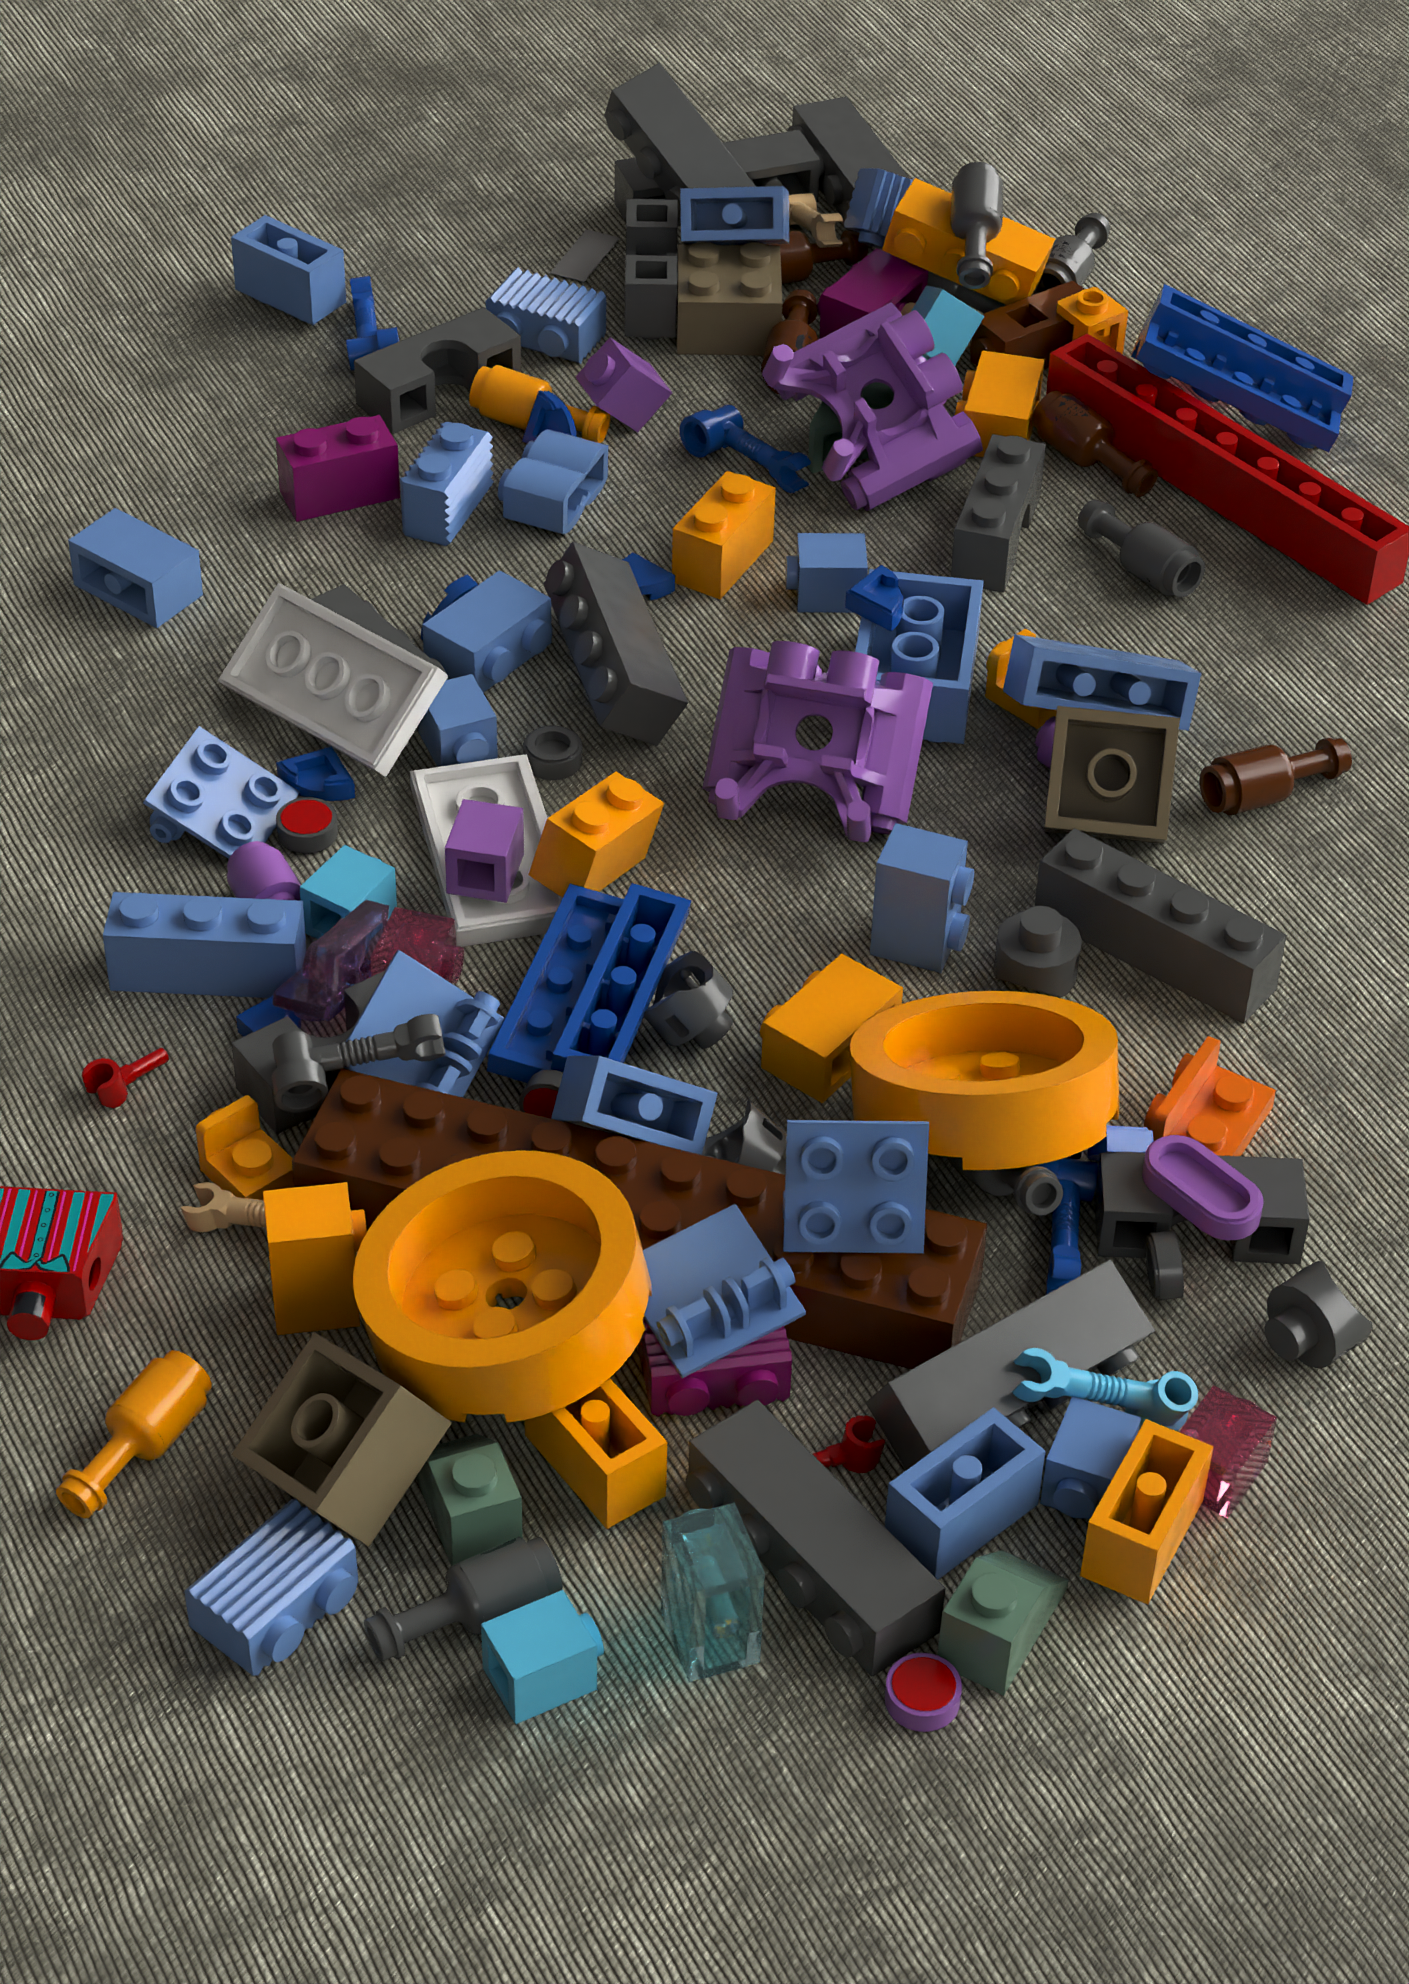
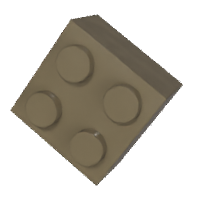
(727, 298)
(1111, 774)
(342, 1438)

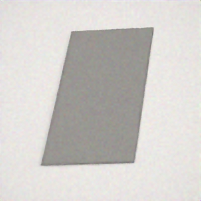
(585, 255)

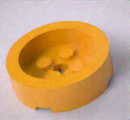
(993, 1074)
(511, 1229)

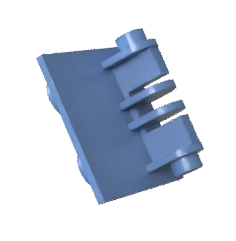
(216, 796)
(465, 1023)
(855, 1186)
(716, 1291)

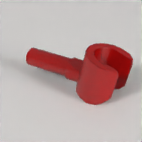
(111, 1080)
(854, 1450)

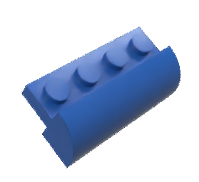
(1244, 369)
(589, 980)

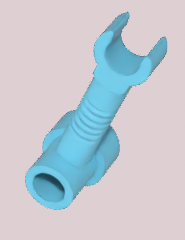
(1158, 1400)

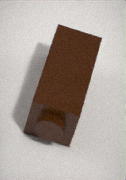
(1026, 326)

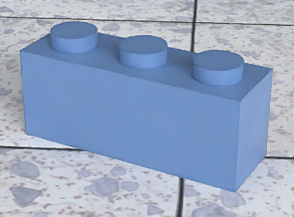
(1090, 677)
(202, 944)

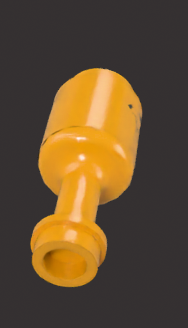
(510, 397)
(160, 1401)

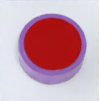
(923, 1692)

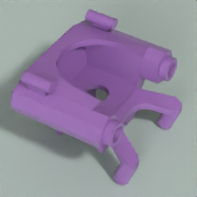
(904, 441)
(872, 742)

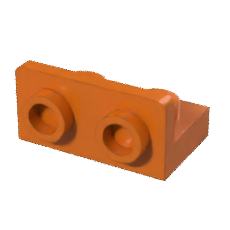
(1210, 1104)

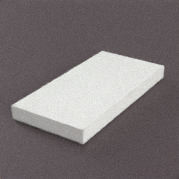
(333, 679)
(497, 781)

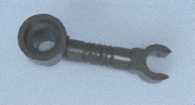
(301, 1068)

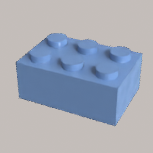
(932, 642)

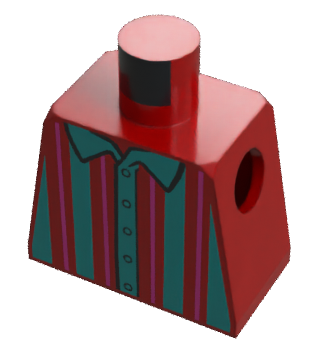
(54, 1254)

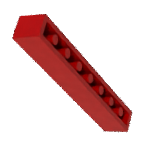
(1237, 471)

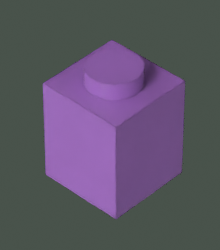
(623, 384)
(484, 850)

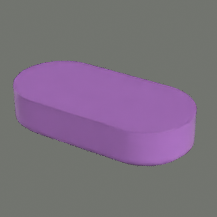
(1202, 1187)

